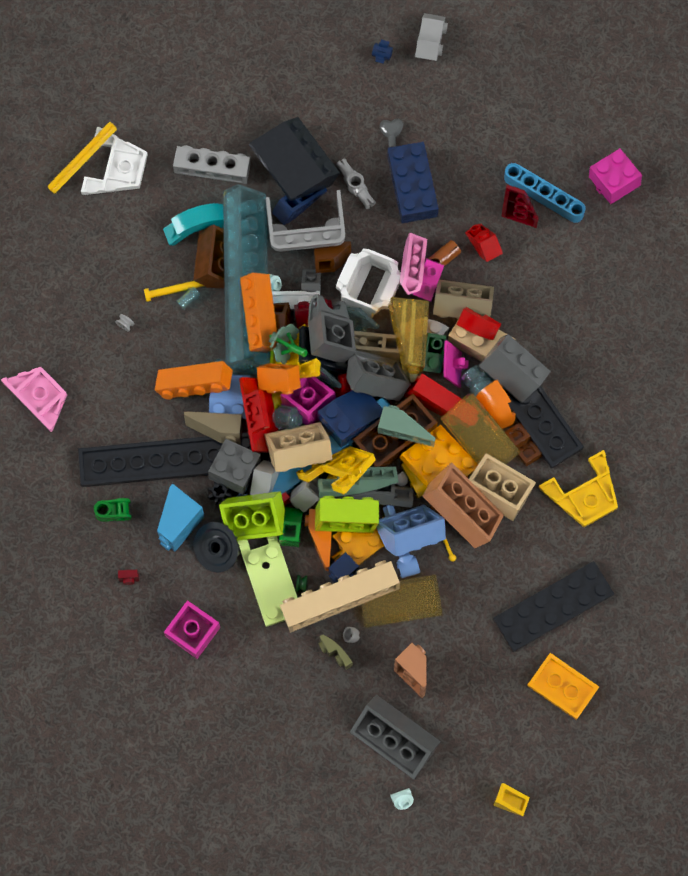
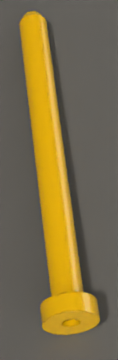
(169, 290)

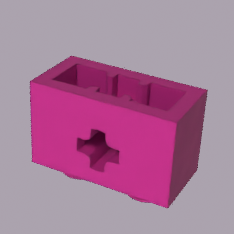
(431, 276)

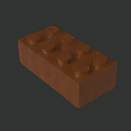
(389, 448)

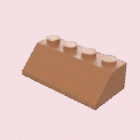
(463, 506)

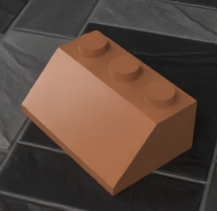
(412, 668)

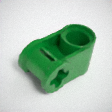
(114, 510)

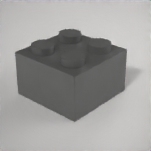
(234, 466)

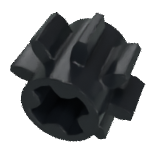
(216, 488)

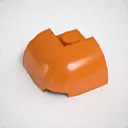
(496, 403)

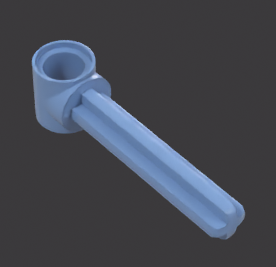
(406, 563)

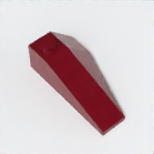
(519, 207)

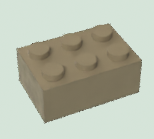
(455, 296)

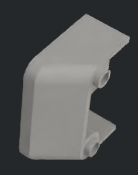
(330, 235)

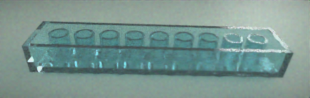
(243, 254)

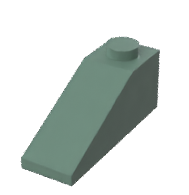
(402, 426)

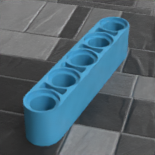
(540, 185)

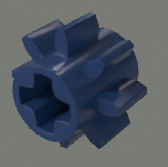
(382, 51)

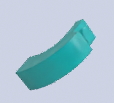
(193, 221)

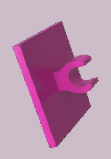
(453, 364)

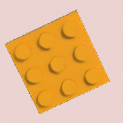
(429, 461)

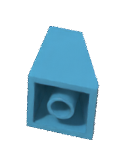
(178, 518)

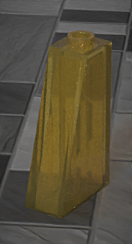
(410, 330)

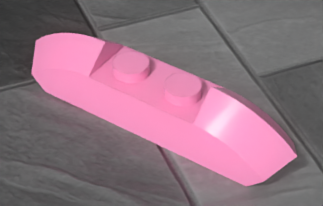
(413, 263)

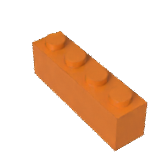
(258, 311)
(193, 380)

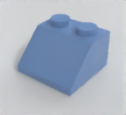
(228, 401)

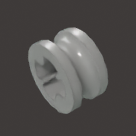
(124, 322)

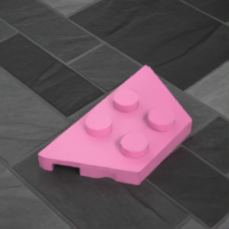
(39, 394)

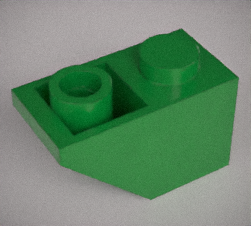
(292, 527)

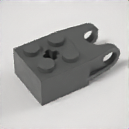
(330, 330)

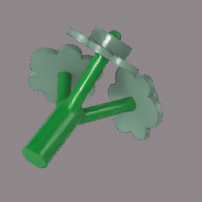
(283, 336)

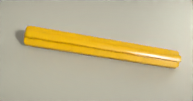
(82, 157)

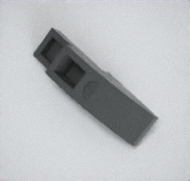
(388, 495)

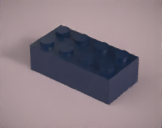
(412, 182)

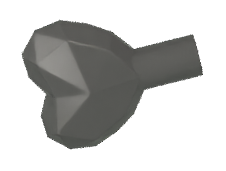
(391, 130)

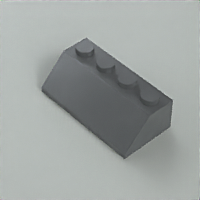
(394, 736)

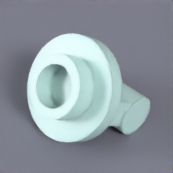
(275, 282)
(402, 799)

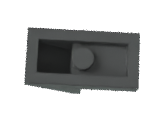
(311, 280)

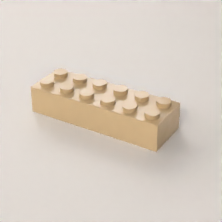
(340, 596)

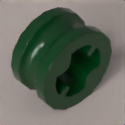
(301, 584)

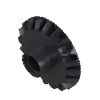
(207, 549)

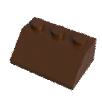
(210, 258)

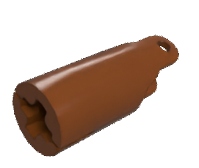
(446, 253)

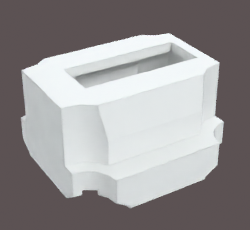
(355, 274)

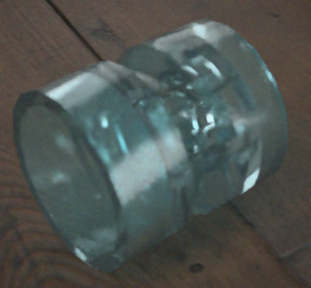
(475, 379)

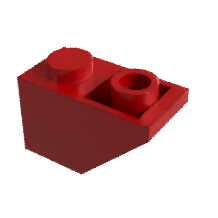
(484, 242)

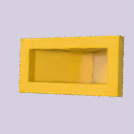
(511, 800)

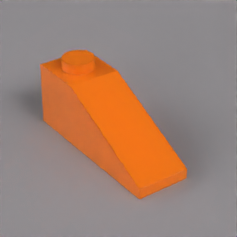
(321, 539)

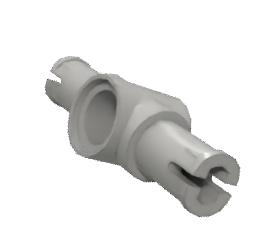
(352, 176)

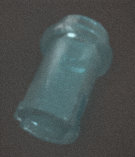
(188, 297)

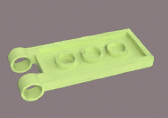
(270, 584)

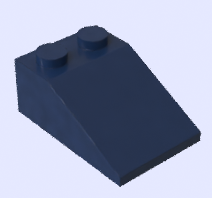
(349, 416)

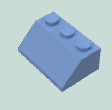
(411, 530)

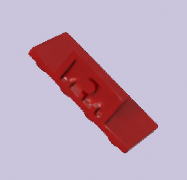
(258, 413)

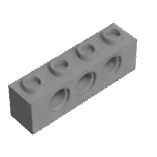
(219, 171)

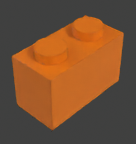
(278, 377)

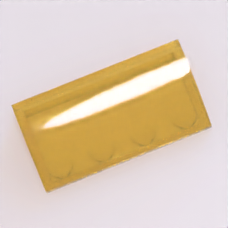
(478, 431)
(414, 600)

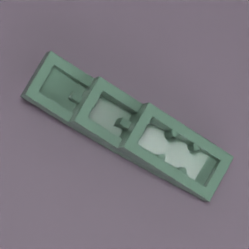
(371, 480)

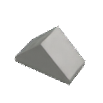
(263, 478)

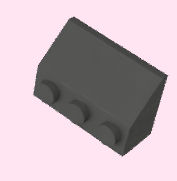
(514, 368)
(376, 376)

